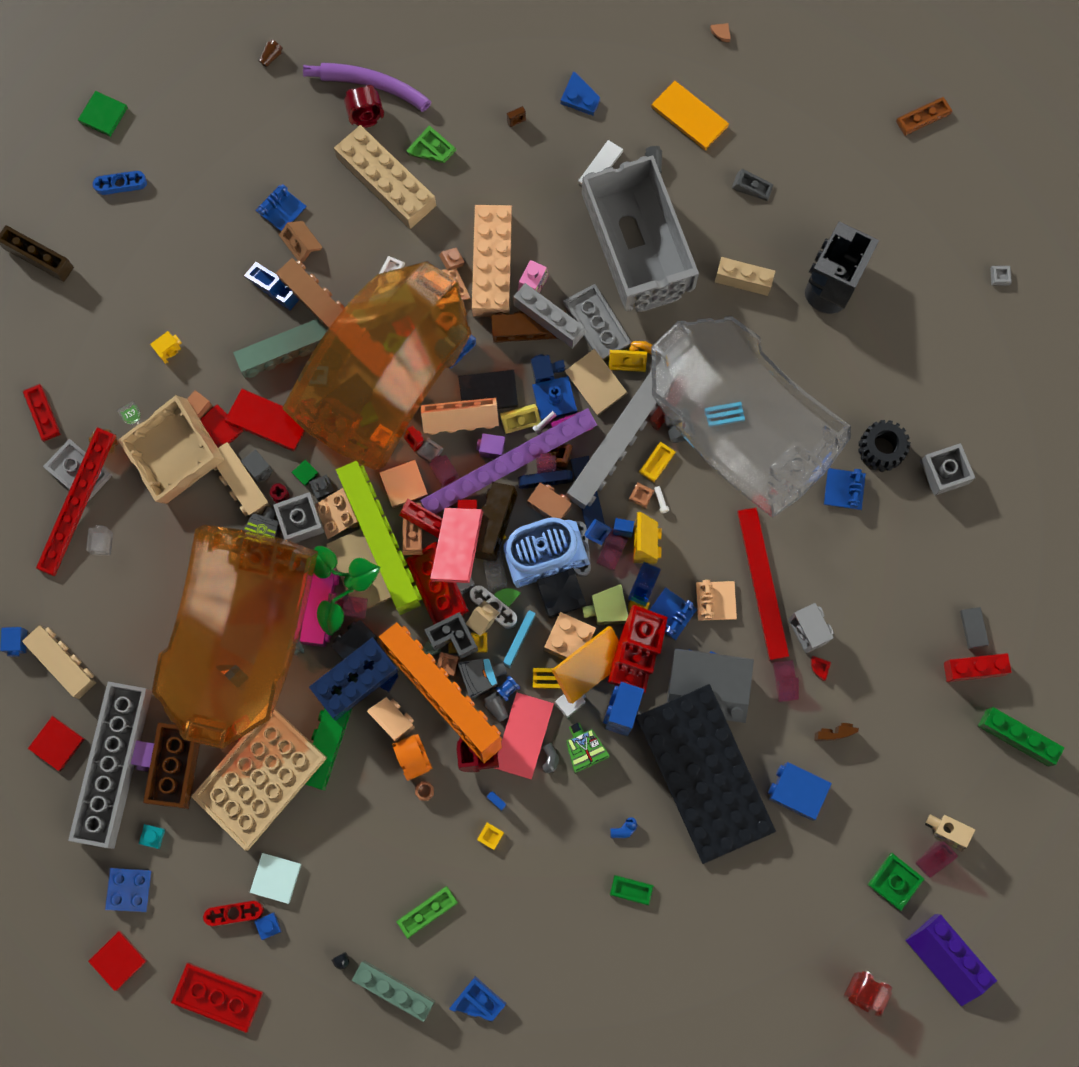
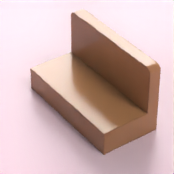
(299, 240)

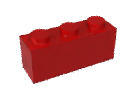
(977, 667)

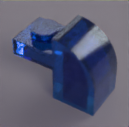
(644, 583)

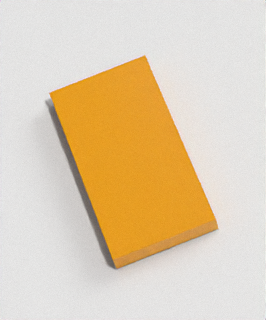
(690, 115)
(587, 665)

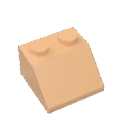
(391, 719)

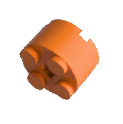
(412, 757)

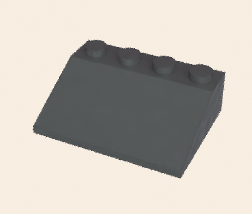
(727, 675)

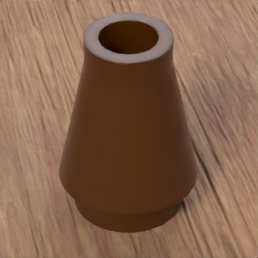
(270, 53)

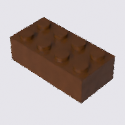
(171, 769)

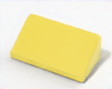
(520, 418)

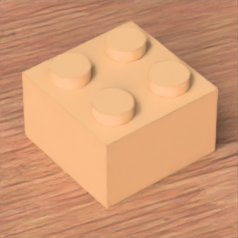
(568, 636)

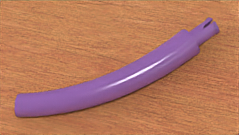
(366, 77)

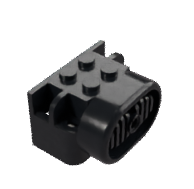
(838, 268)

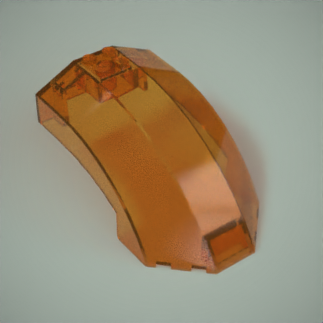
(380, 362)
(233, 633)

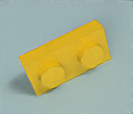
(627, 360)

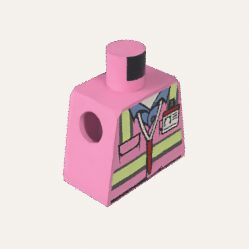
(534, 276)

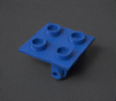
(280, 207)
(845, 488)
(676, 609)
(128, 890)

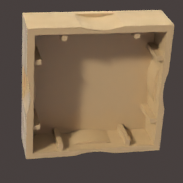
(171, 449)

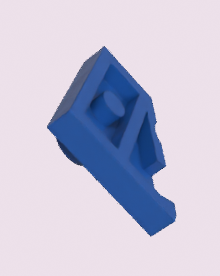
(580, 95)
(478, 1001)

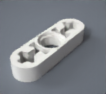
(507, 612)

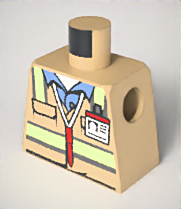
(959, 833)

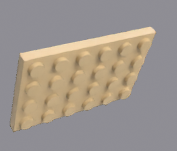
(258, 779)

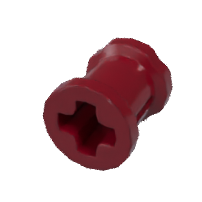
(274, 491)

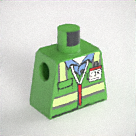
(585, 748)

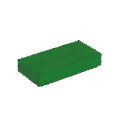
(631, 890)

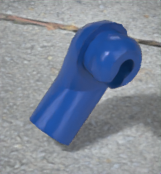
(626, 830)

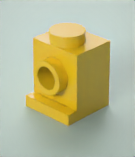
(166, 346)

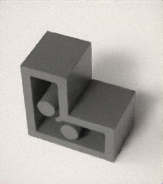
(452, 631)

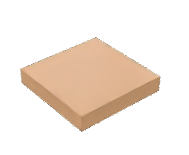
(403, 483)

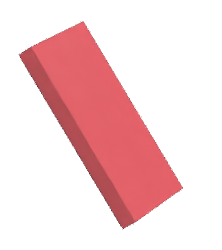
(457, 545)
(524, 735)

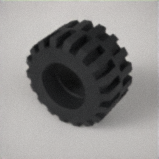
(891, 433)

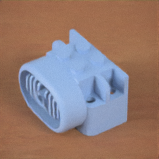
(544, 550)

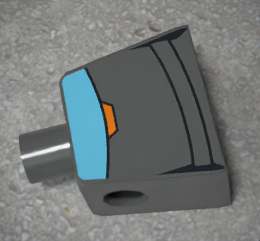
(480, 676)

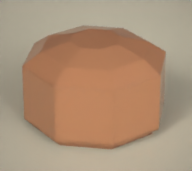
(424, 791)

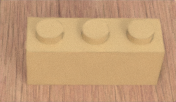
(744, 276)

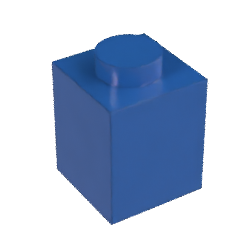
(12, 641)

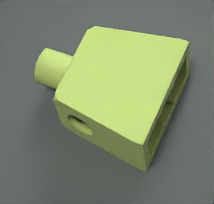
(607, 607)

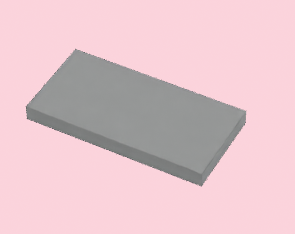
(601, 326)

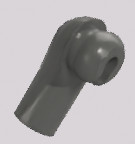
(552, 760)

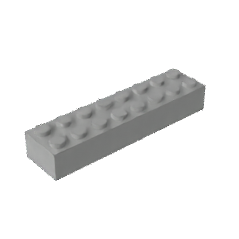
(110, 766)

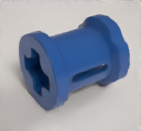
(507, 688)

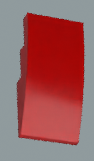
(638, 648)

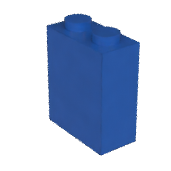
(799, 791)

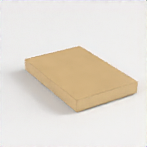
(596, 382)

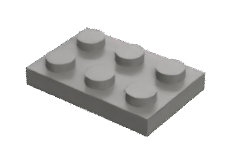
(66, 463)

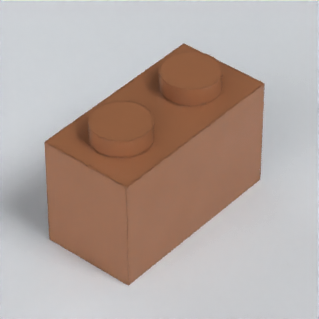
(548, 502)

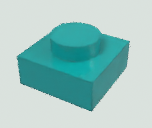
(151, 836)

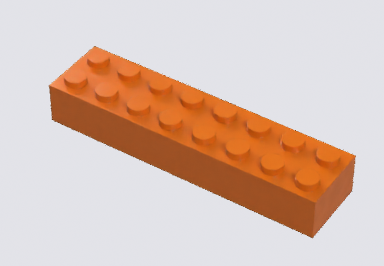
(441, 692)

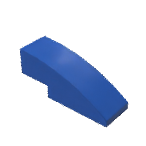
(271, 285)

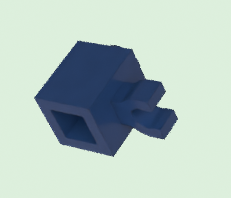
(543, 369)

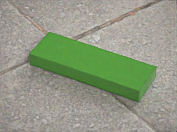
(427, 912)

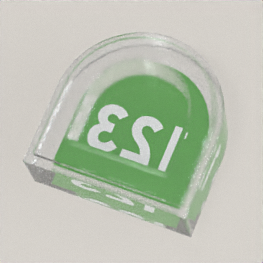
(129, 413)

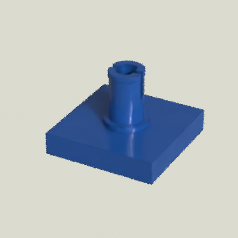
(554, 396)

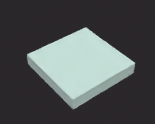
(275, 878)

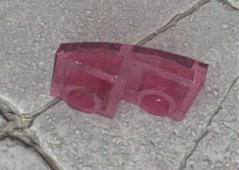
(545, 463)

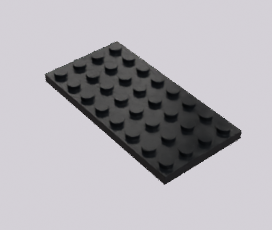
(706, 773)

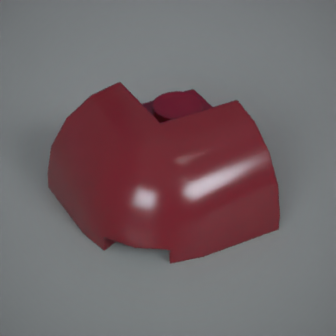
(470, 762)

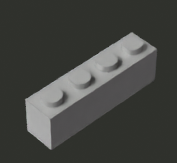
(548, 315)

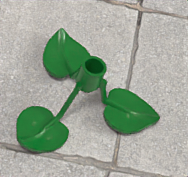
(360, 577)

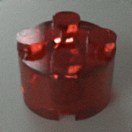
(868, 993)

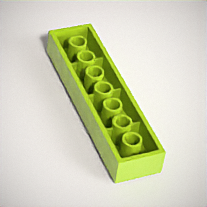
(377, 535)

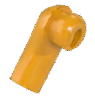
(643, 345)

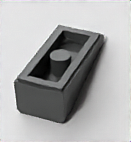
(752, 185)

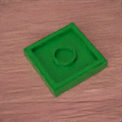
(102, 113)
(896, 881)

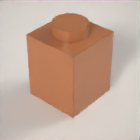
(199, 404)

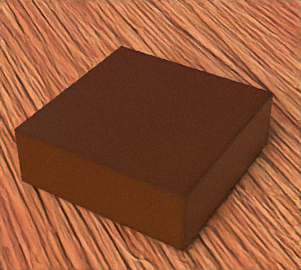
(516, 116)

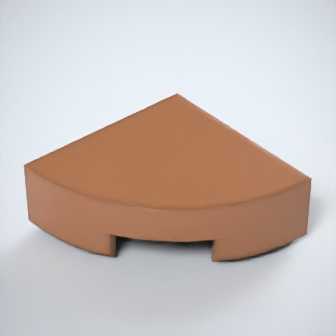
(721, 31)

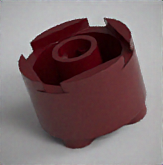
(363, 106)

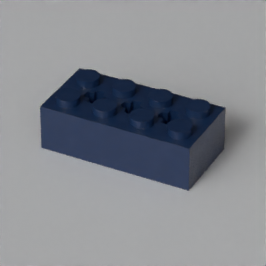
(353, 692)

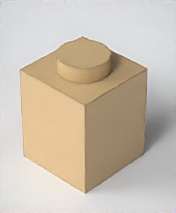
(482, 618)

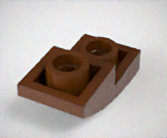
(841, 732)

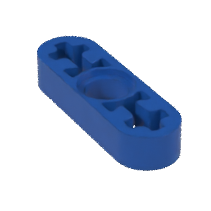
(133, 175)

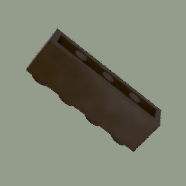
(35, 253)
(495, 520)

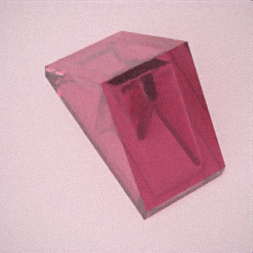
(936, 858)

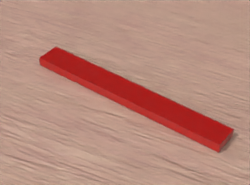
(75, 501)
(763, 584)

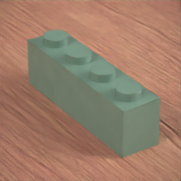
(393, 990)

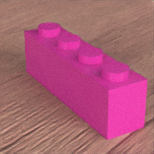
(311, 631)

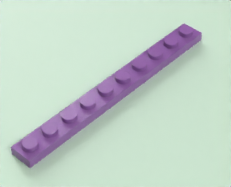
(509, 462)

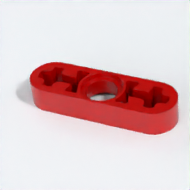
(219, 921)

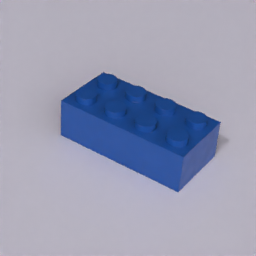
(624, 708)

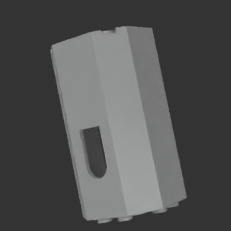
(661, 267)

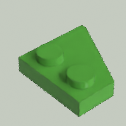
(431, 146)

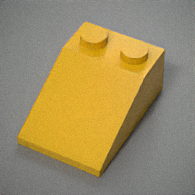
(646, 539)

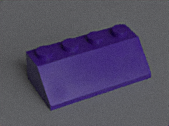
(950, 960)

